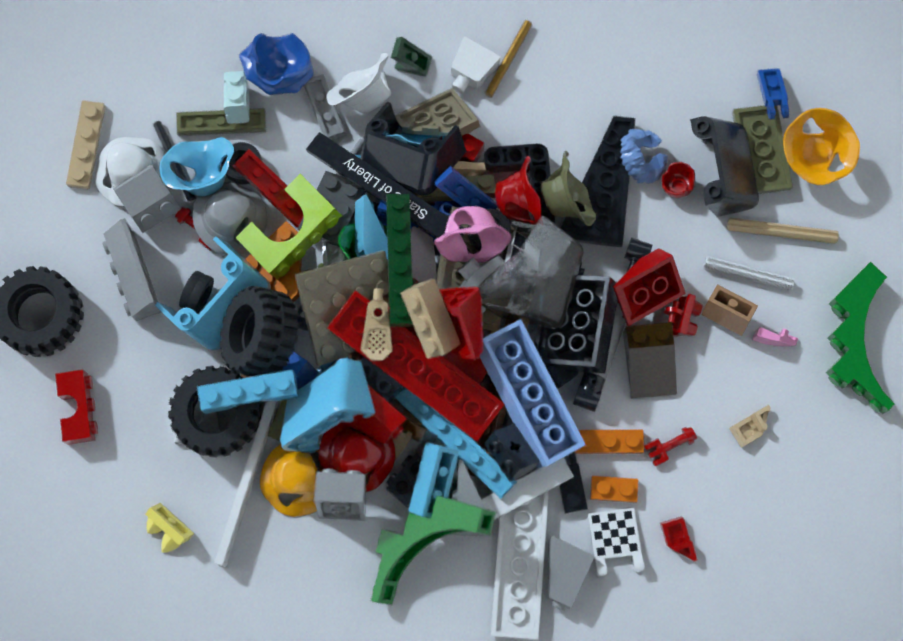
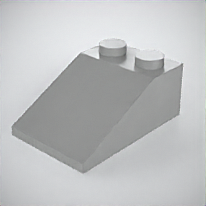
(341, 495)

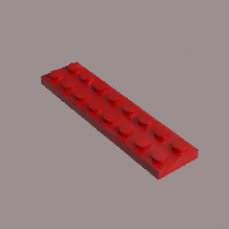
(430, 379)

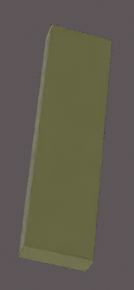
(215, 123)

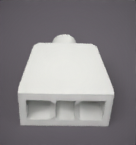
(473, 65)

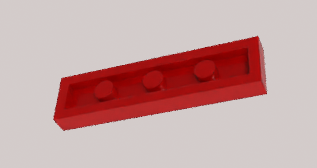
(269, 186)

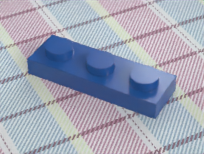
(463, 191)

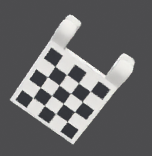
(615, 536)

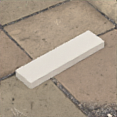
(529, 487)

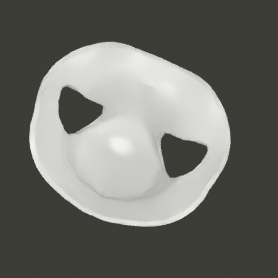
(368, 87)
(124, 159)

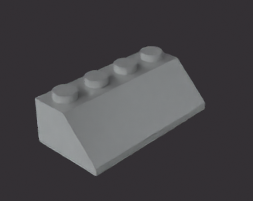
(131, 271)

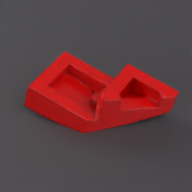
(677, 537)

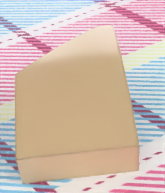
(751, 427)

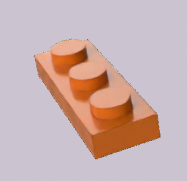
(611, 442)

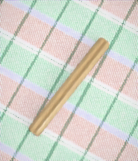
(782, 230)

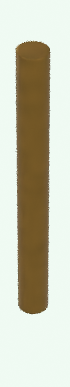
(508, 58)

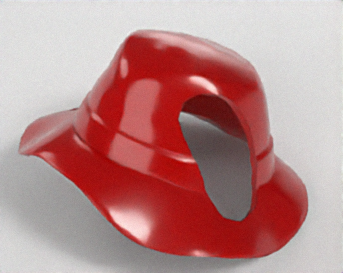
(517, 197)
(347, 451)

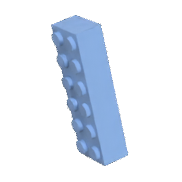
(530, 394)

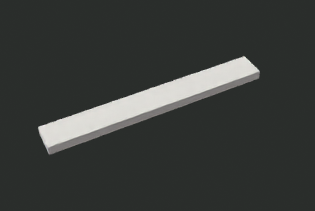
(246, 483)

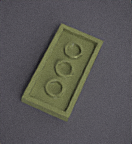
(766, 148)

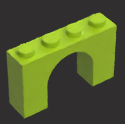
(280, 256)

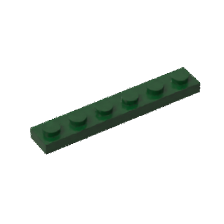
(399, 257)

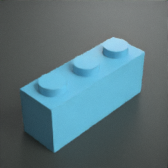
(433, 478)

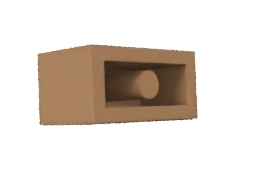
(729, 310)

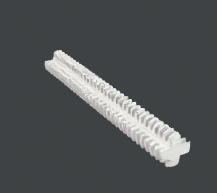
(750, 273)

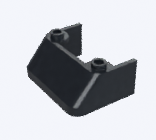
(409, 165)

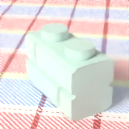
(236, 97)

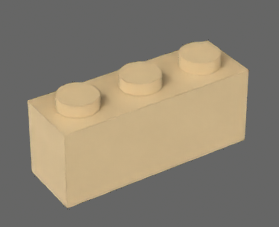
(430, 318)

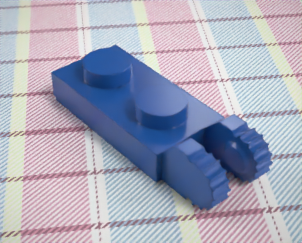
(773, 92)

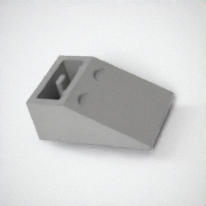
(465, 491)

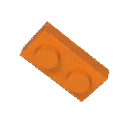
(614, 489)

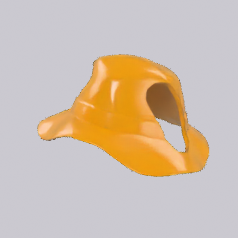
(814, 153)
(293, 474)

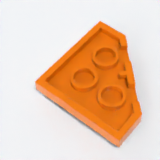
(286, 283)

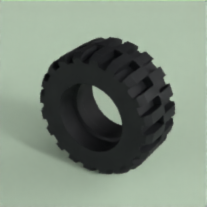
(61, 327)
(259, 332)
(191, 435)

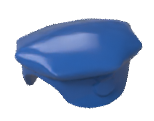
(277, 63)

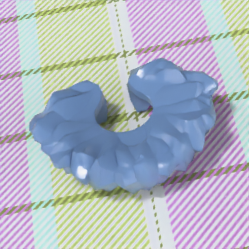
(634, 159)

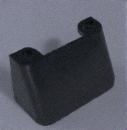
(737, 183)

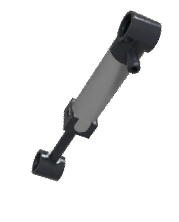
(592, 383)

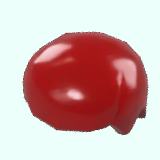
(678, 180)

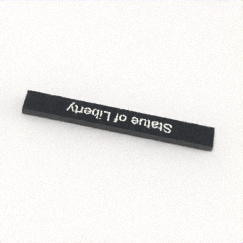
(376, 183)

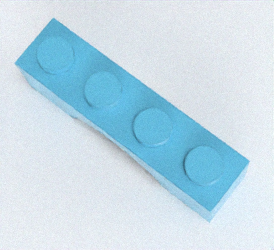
(248, 390)

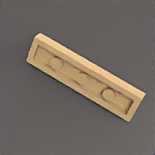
(85, 144)

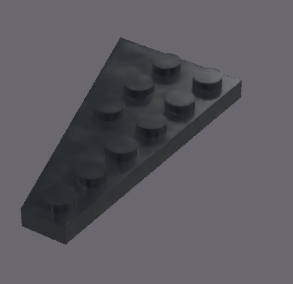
(607, 190)

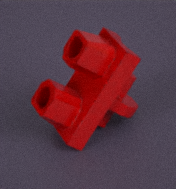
(680, 315)

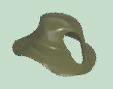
(563, 191)

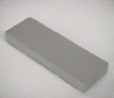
(326, 114)

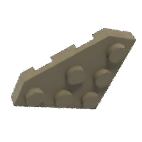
(438, 116)

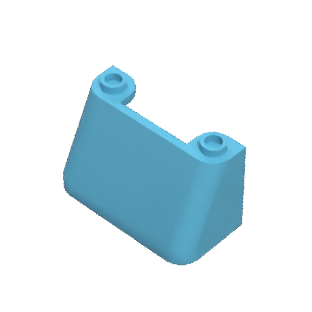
(325, 403)

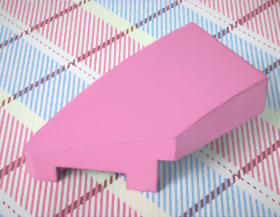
(767, 337)

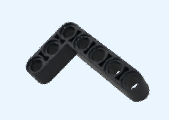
(505, 164)

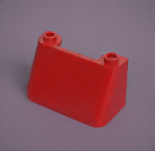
(465, 311)

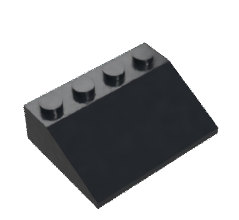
(587, 329)

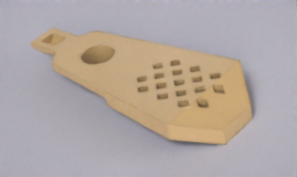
(377, 324)

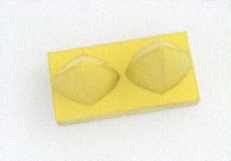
(175, 531)

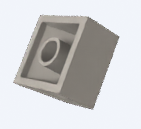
(147, 198)

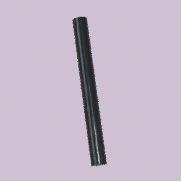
(176, 166)

